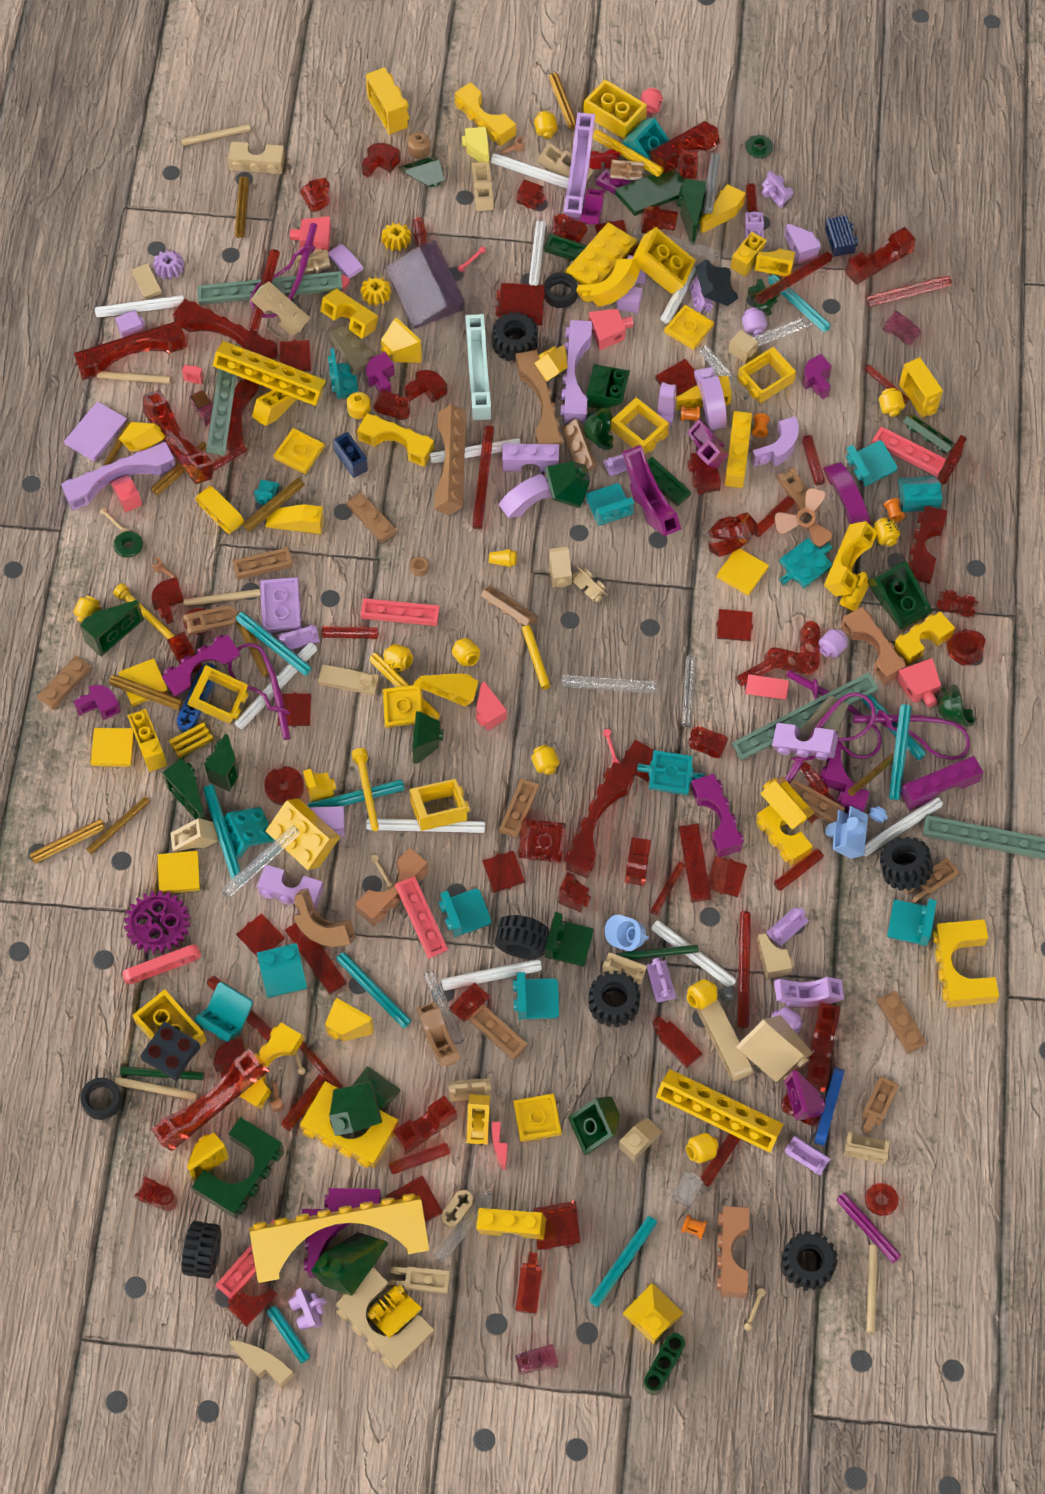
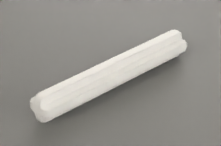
(676, 299)

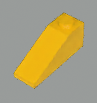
(693, 397)
(271, 406)
(297, 518)
(454, 687)

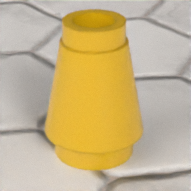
(504, 558)

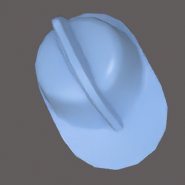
(625, 932)

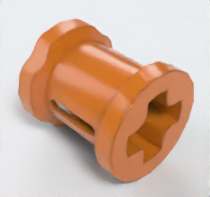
(690, 413)
(760, 427)
(894, 510)
(694, 1226)

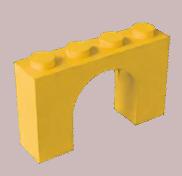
(958, 989)
(365, 1149)

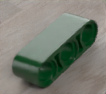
(668, 1354)

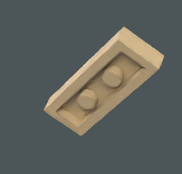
(348, 679)

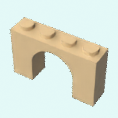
(393, 1349)

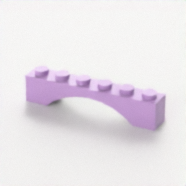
(579, 165)
(579, 342)
(152, 461)

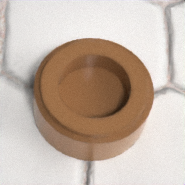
(419, 566)

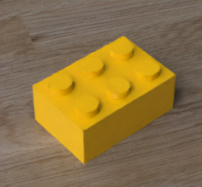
(387, 100)
(615, 109)
(663, 260)
(315, 835)
(166, 1009)

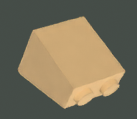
(775, 1048)

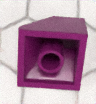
(803, 1097)

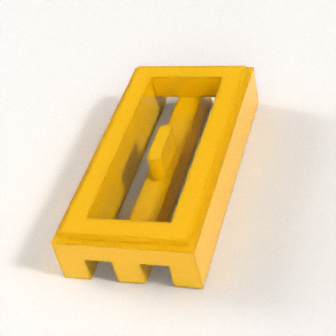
(181, 740)

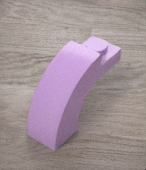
(712, 398)
(782, 448)
(525, 495)
(809, 993)

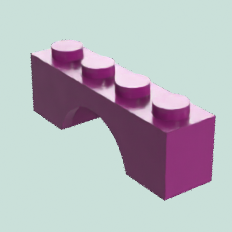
(221, 651)
(927, 787)
(708, 794)

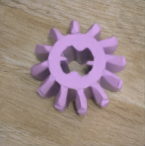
(168, 264)

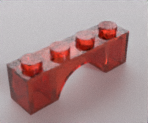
(701, 137)
(896, 247)
(931, 525)
(822, 1045)

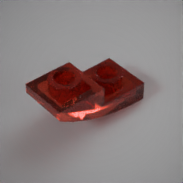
(182, 648)

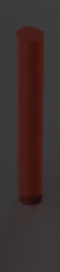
(883, 381)
(230, 456)
(667, 888)
(319, 1065)

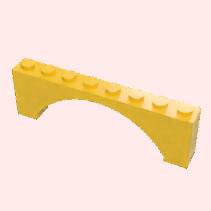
(277, 1240)

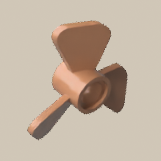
(787, 522)

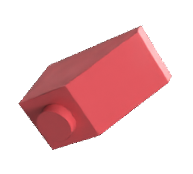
(126, 493)
(489, 709)

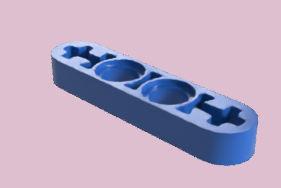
(194, 714)
(830, 1102)

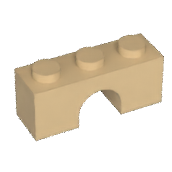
(269, 161)
(272, 299)

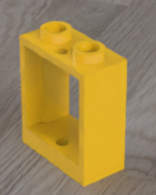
(778, 363)
(921, 387)
(627, 414)
(226, 681)
(437, 791)
(786, 802)

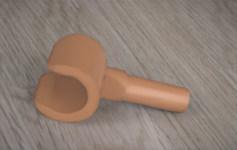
(517, 146)
(160, 568)
(276, 1104)

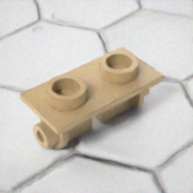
(595, 589)
(622, 964)
(461, 1089)

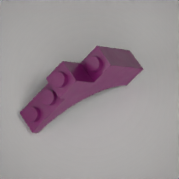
(648, 495)
(338, 1197)

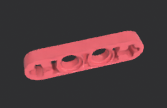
(161, 964)

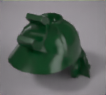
(597, 428)
(952, 707)

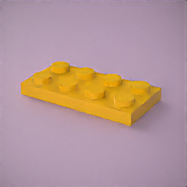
(600, 255)

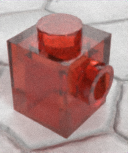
(530, 194)

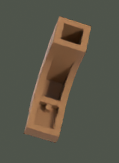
(318, 928)
(437, 1034)

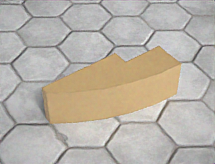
(557, 161)
(482, 186)
(263, 1362)

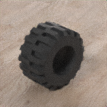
(511, 325)
(908, 875)
(521, 936)
(618, 983)
(819, 1246)
(201, 1249)

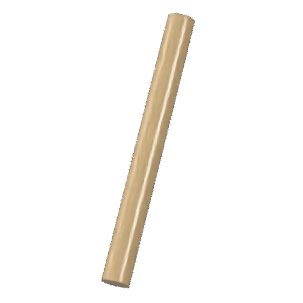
(214, 135)
(134, 377)
(222, 597)
(156, 1088)
(872, 1282)

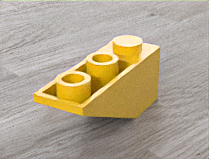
(726, 206)
(147, 740)

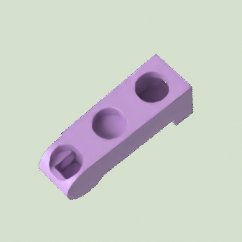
(667, 402)

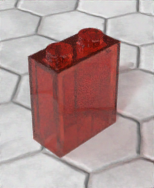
(521, 299)

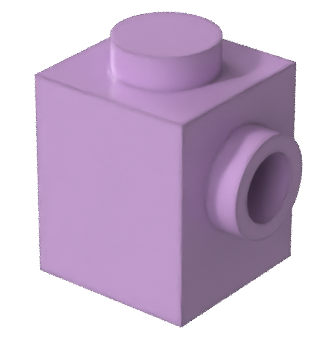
(129, 324)

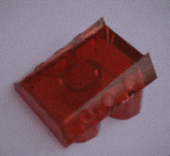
(735, 528)
(541, 840)
(560, 1226)

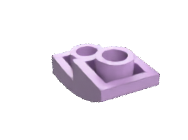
(754, 223)
(345, 260)

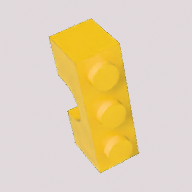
(338, 304)
(935, 628)
(791, 848)
(521, 1223)

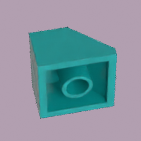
(646, 137)
(918, 492)
(282, 970)

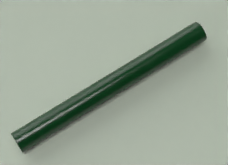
(660, 952)
(149, 1072)

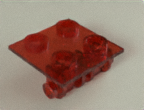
(950, 596)

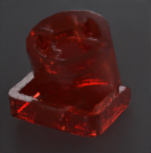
(315, 195)

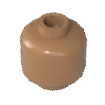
(419, 145)

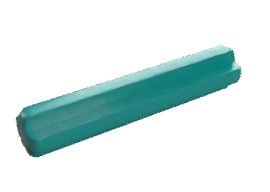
(288, 1334)

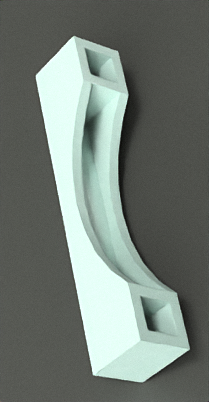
(478, 367)

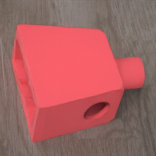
(322, 234)
(609, 327)
(920, 682)

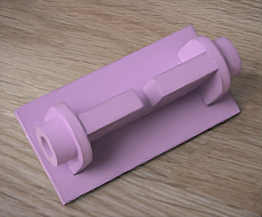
(699, 302)
(615, 465)
(299, 637)
(787, 926)
(660, 980)
(807, 1155)

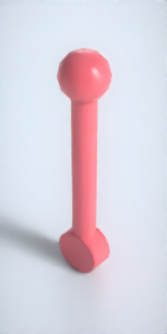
(481, 250)
(607, 733)

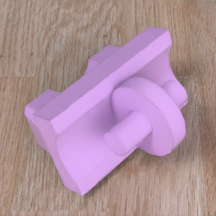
(774, 188)
(311, 1306)

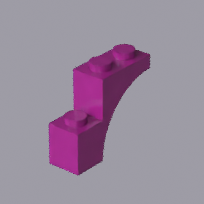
(709, 445)
(837, 779)

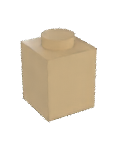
(743, 346)

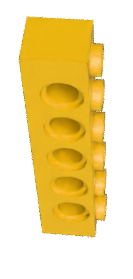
(269, 373)
(719, 1110)

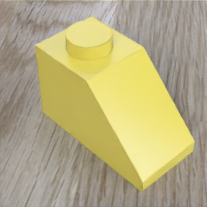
(476, 143)

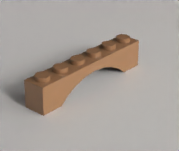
(528, 372)
(451, 485)

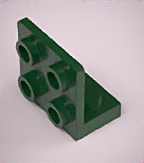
(568, 941)

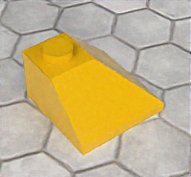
(401, 343)
(347, 1022)
(206, 1155)
(653, 1313)

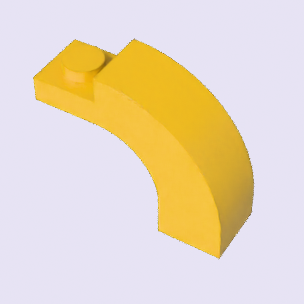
(614, 287)

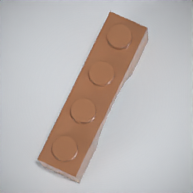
(860, 626)
(375, 905)
(733, 1278)

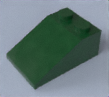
(692, 203)
(900, 594)
(110, 625)
(183, 786)
(348, 1262)

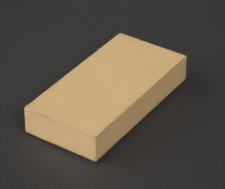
(146, 281)

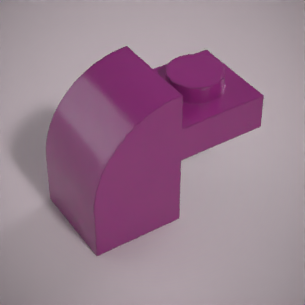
(593, 206)
(378, 372)
(814, 375)
(100, 698)

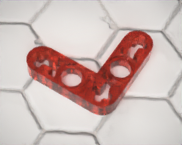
(800, 658)

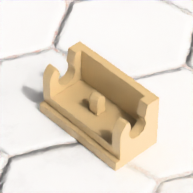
(866, 1148)

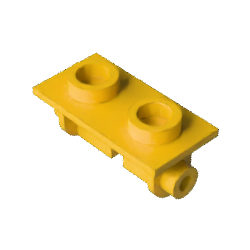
(853, 600)

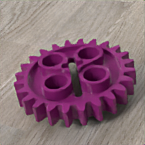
(172, 911)

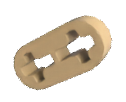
(453, 1205)

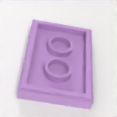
(95, 431)
(280, 604)

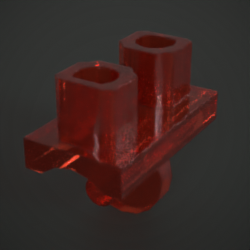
(469, 1002)

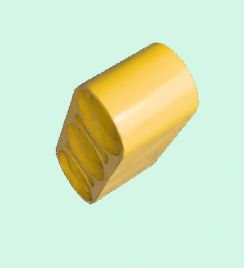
(219, 509)

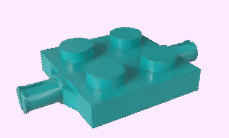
(805, 563)
(670, 772)

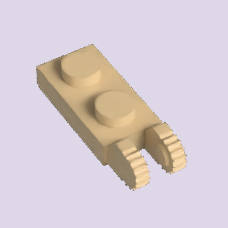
(422, 1279)

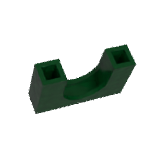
(233, 1197)

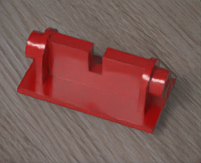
(598, 158)

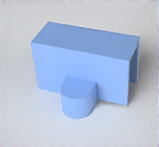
(849, 833)

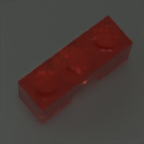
(416, 1132)

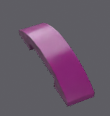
(848, 493)

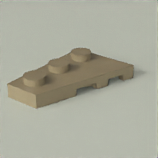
(355, 352)
(832, 723)

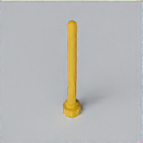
(122, 592)
(360, 757)

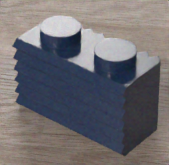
(840, 235)
(350, 454)

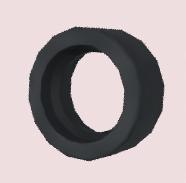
(560, 278)
(98, 1083)

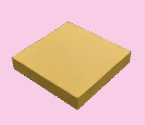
(689, 327)
(299, 451)
(742, 571)
(147, 675)
(401, 705)
(112, 747)
(178, 872)
(537, 1117)

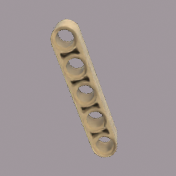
(725, 1041)

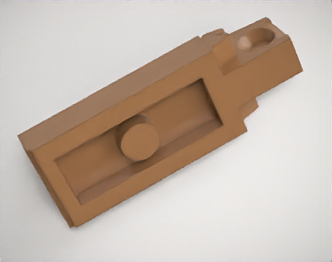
(878, 1103)

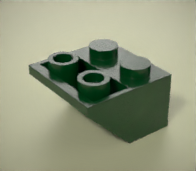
(606, 386)
(222, 765)

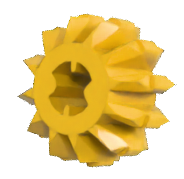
(396, 237)
(376, 291)

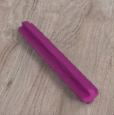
(868, 1227)

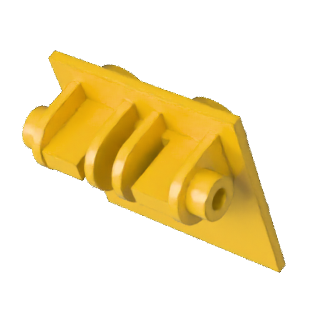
(394, 1312)

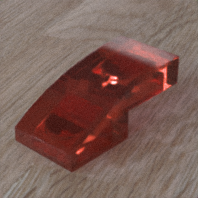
(725, 547)

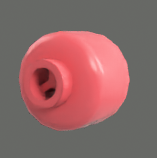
(653, 99)

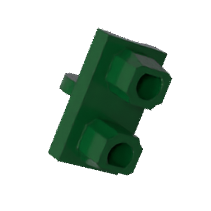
(766, 306)

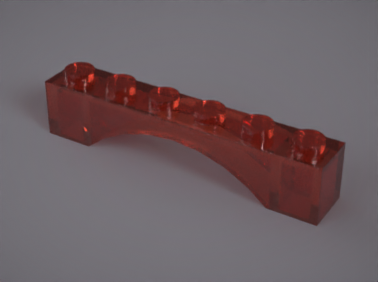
(196, 318)
(164, 338)
(193, 460)
(616, 785)
(181, 1125)

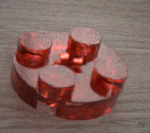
(280, 776)

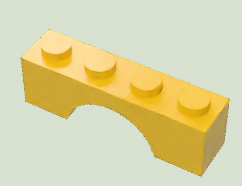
(498, 127)
(376, 430)
(738, 449)
(856, 541)
(282, 1042)

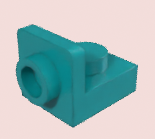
(266, 491)

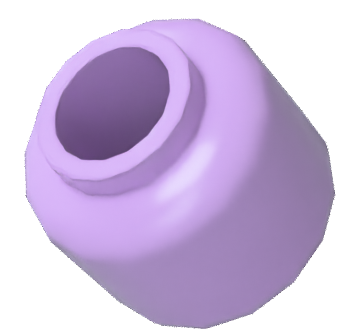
(754, 321)
(833, 643)
(790, 1017)

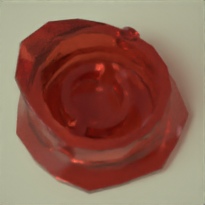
(966, 647)

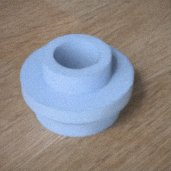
(878, 814)

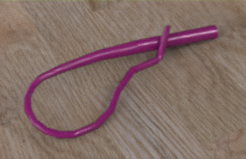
(305, 251)
(816, 689)
(279, 708)
(885, 719)
(799, 760)

